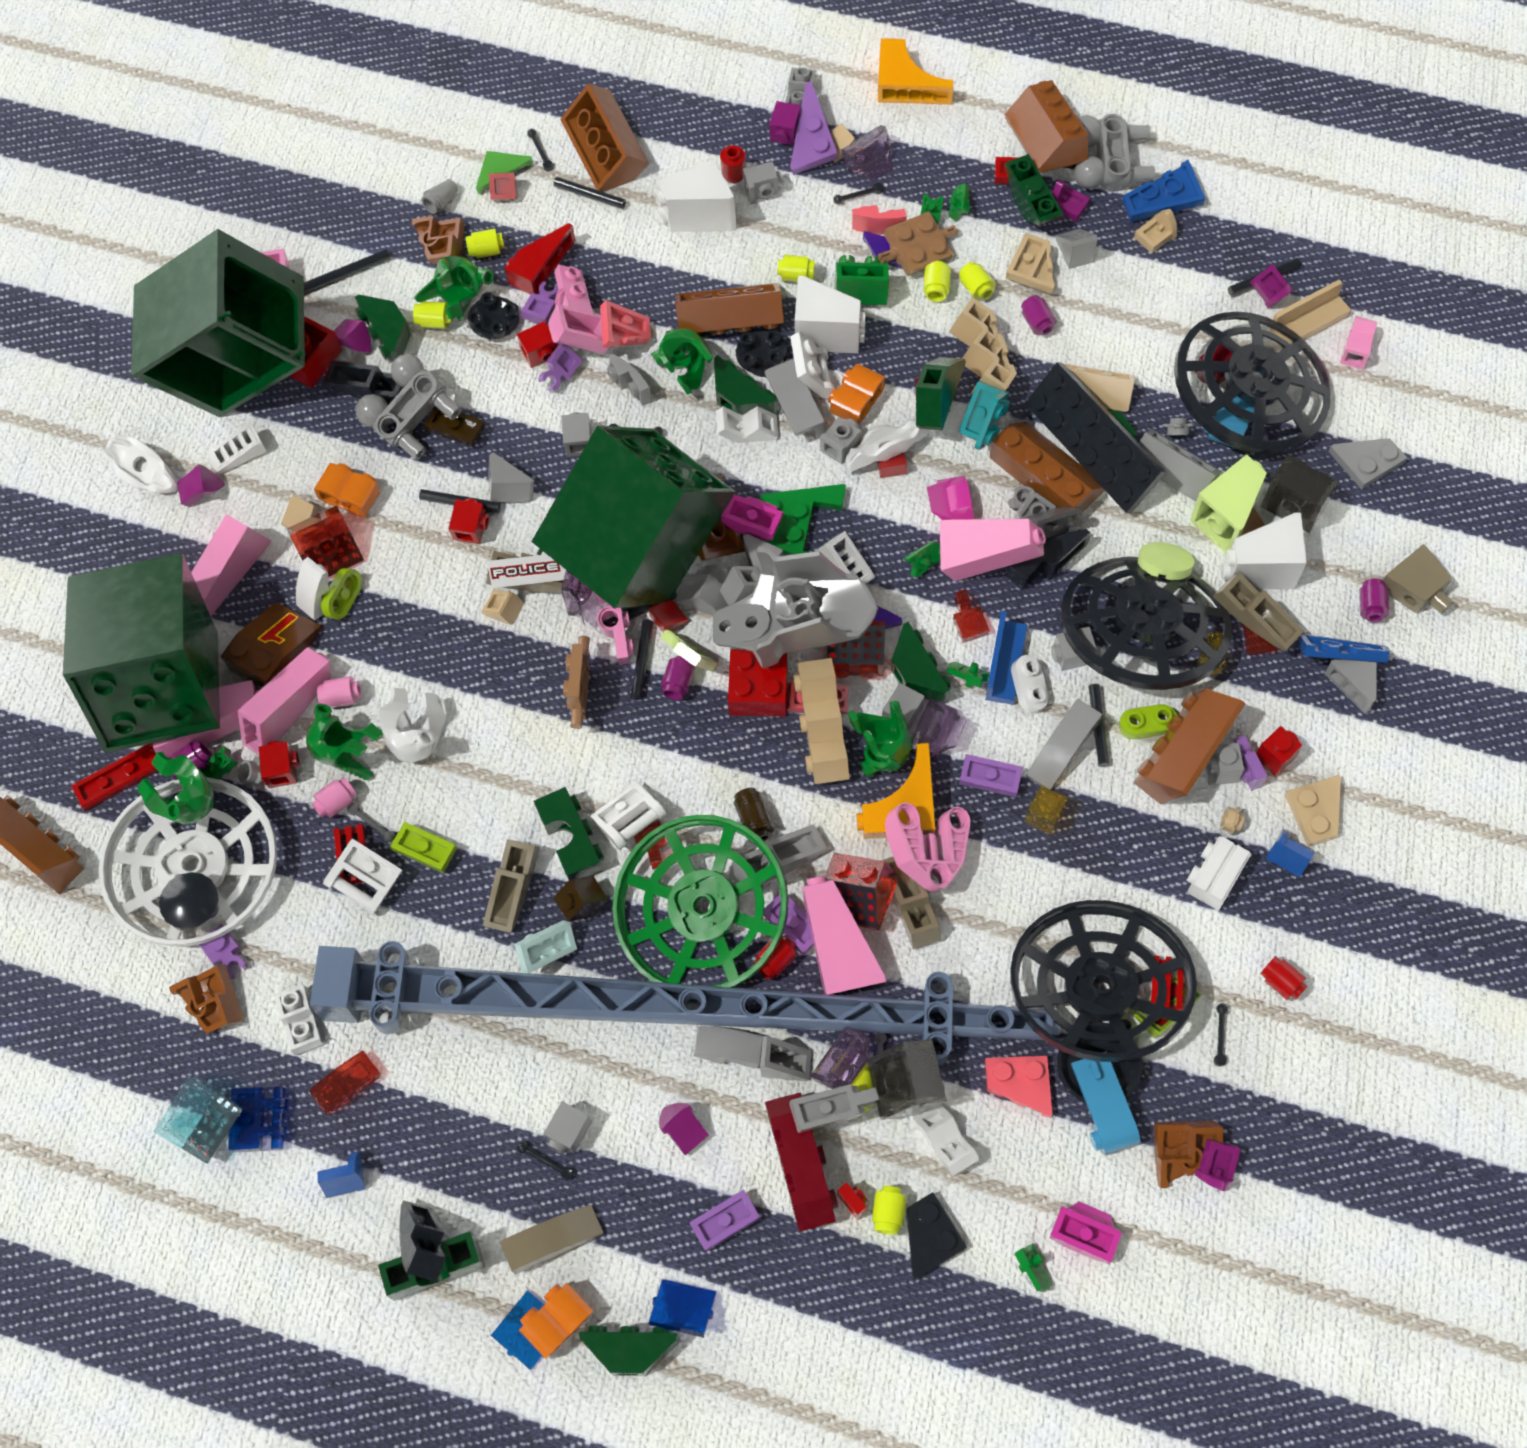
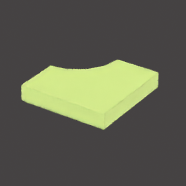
(689, 651)

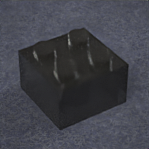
(1299, 490)
(906, 1079)

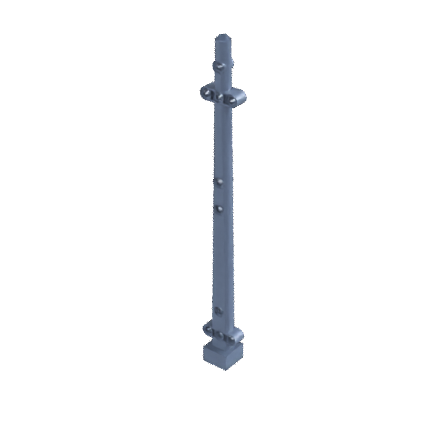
(349, 984)

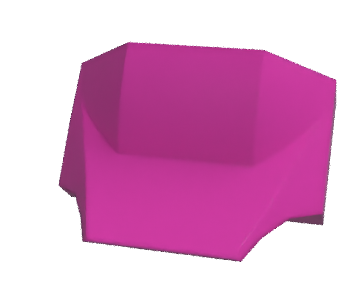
(951, 499)
(752, 517)
(1086, 1232)

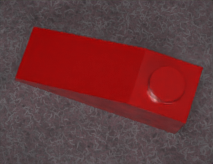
(539, 259)

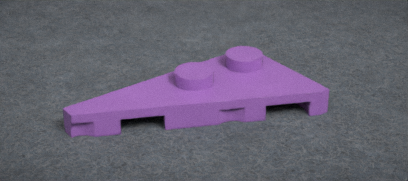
(813, 140)

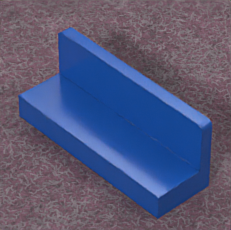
(1007, 650)

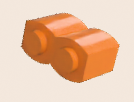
(857, 393)
(347, 489)
(555, 1320)

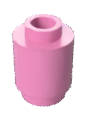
(339, 692)
(333, 797)

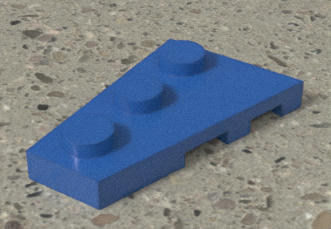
(1172, 191)
(1342, 649)

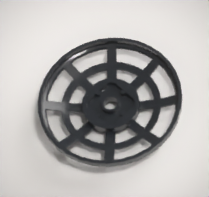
(1250, 388)
(1136, 624)
(1107, 968)

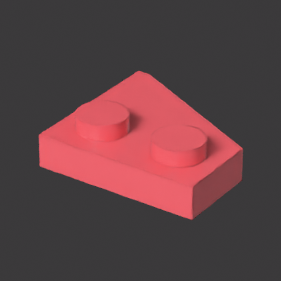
(623, 326)
(1021, 1080)

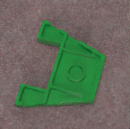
(797, 513)

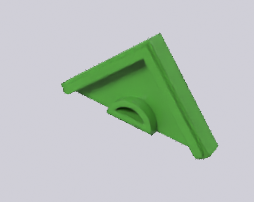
(500, 163)

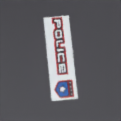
(524, 571)

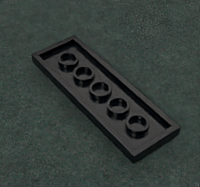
(1095, 438)

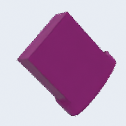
(1070, 201)
(1271, 286)
(354, 335)
(198, 484)
(682, 1126)
(1218, 1164)

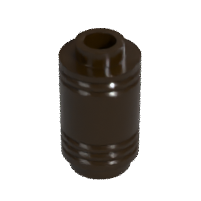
(753, 812)

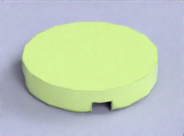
(1166, 560)

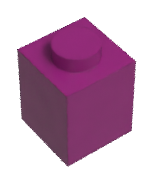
(784, 122)

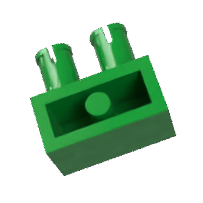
(863, 280)

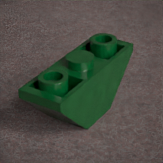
(1031, 191)
(385, 325)
(740, 391)
(936, 391)
(917, 668)
(629, 1350)

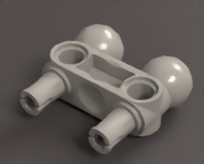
(1113, 164)
(407, 407)

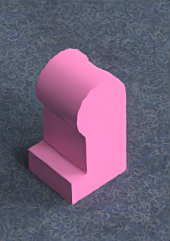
(1359, 342)

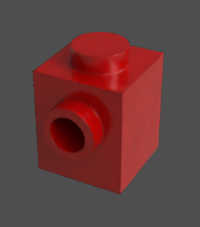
(536, 344)
(468, 521)
(1279, 750)
(278, 764)

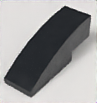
(361, 380)
(1057, 553)
(420, 1241)

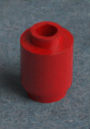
(732, 163)
(779, 960)
(1284, 978)

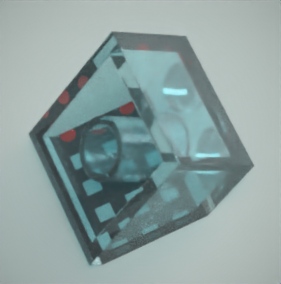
(198, 1118)

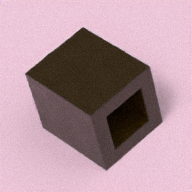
(580, 898)

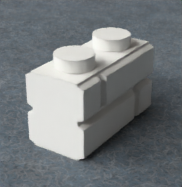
(1218, 873)

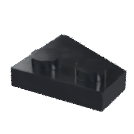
(931, 1236)

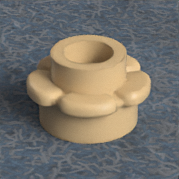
(1232, 820)

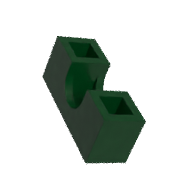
(559, 813)
(462, 1258)

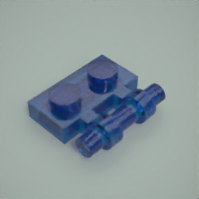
(248, 1129)

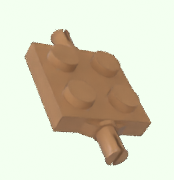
(917, 243)
(577, 686)

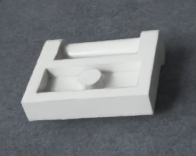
(811, 365)
(623, 810)
(368, 868)

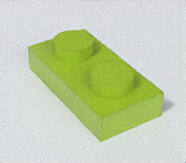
(423, 847)

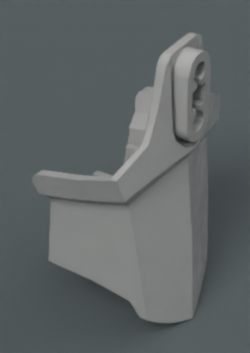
(797, 607)

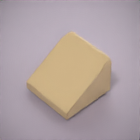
(841, 138)
(298, 511)
(503, 606)

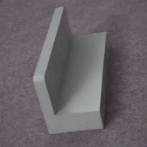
(795, 399)
(1183, 469)

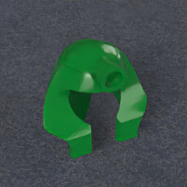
(457, 283)
(684, 350)
(890, 739)
(333, 742)
(188, 805)

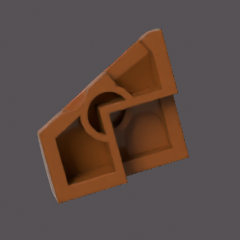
(440, 237)
(210, 999)
(1181, 1147)

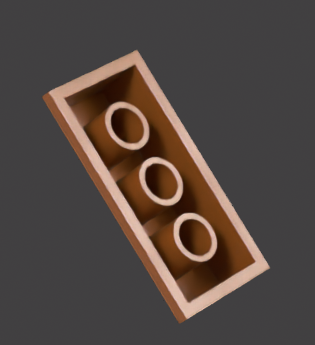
(1048, 127)
(603, 138)
(730, 308)
(1044, 467)
(1187, 744)
(37, 848)

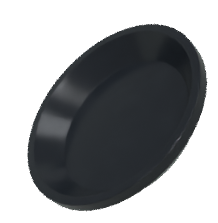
(1127, 1072)

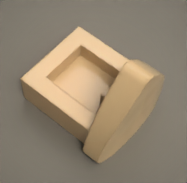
(1157, 231)

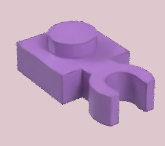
(541, 306)
(562, 365)
(1253, 771)
(222, 952)

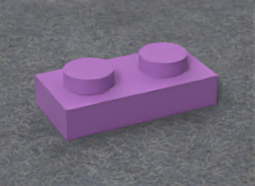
(990, 775)
(796, 926)
(724, 1220)

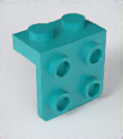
(983, 414)

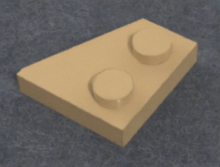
(1033, 264)
(1317, 809)

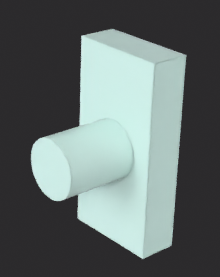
(545, 946)

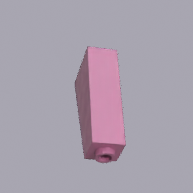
(987, 545)
(227, 560)
(231, 699)
(282, 700)
(839, 945)

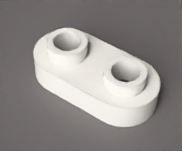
(1029, 682)

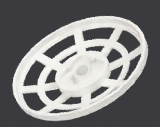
(175, 855)

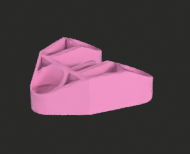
(930, 853)

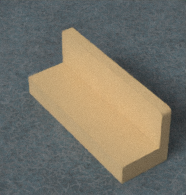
(1313, 312)
(1108, 387)

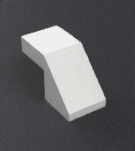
(751, 427)
(945, 1139)

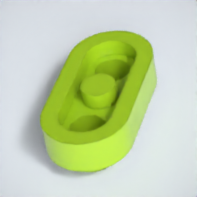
(341, 593)
(1149, 722)

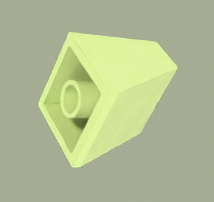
(1228, 501)

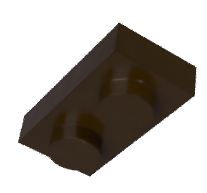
(462, 429)

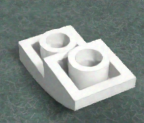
(310, 586)
(298, 1019)

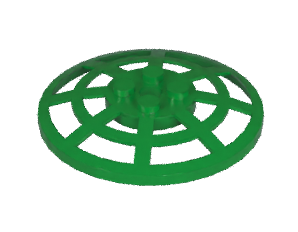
(692, 888)

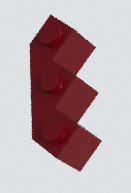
(801, 1167)

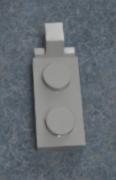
(831, 1106)

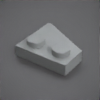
(1368, 459)

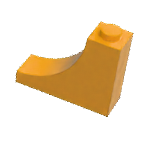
(904, 81)
(916, 791)

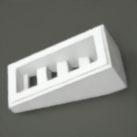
(238, 438)
(849, 549)

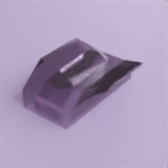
(870, 154)
(574, 595)
(939, 727)
(843, 1059)

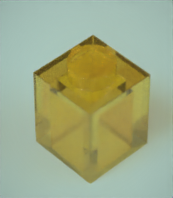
(1046, 810)

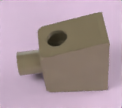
(1419, 582)

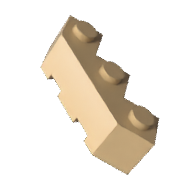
(987, 347)
(822, 721)

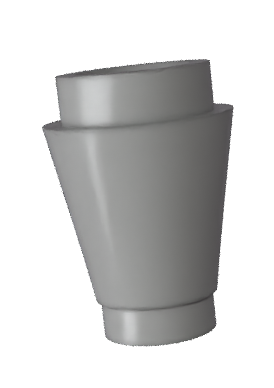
(437, 197)

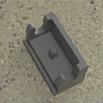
(1056, 520)

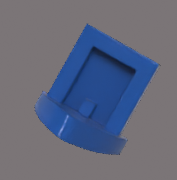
(1289, 854)
(342, 1178)

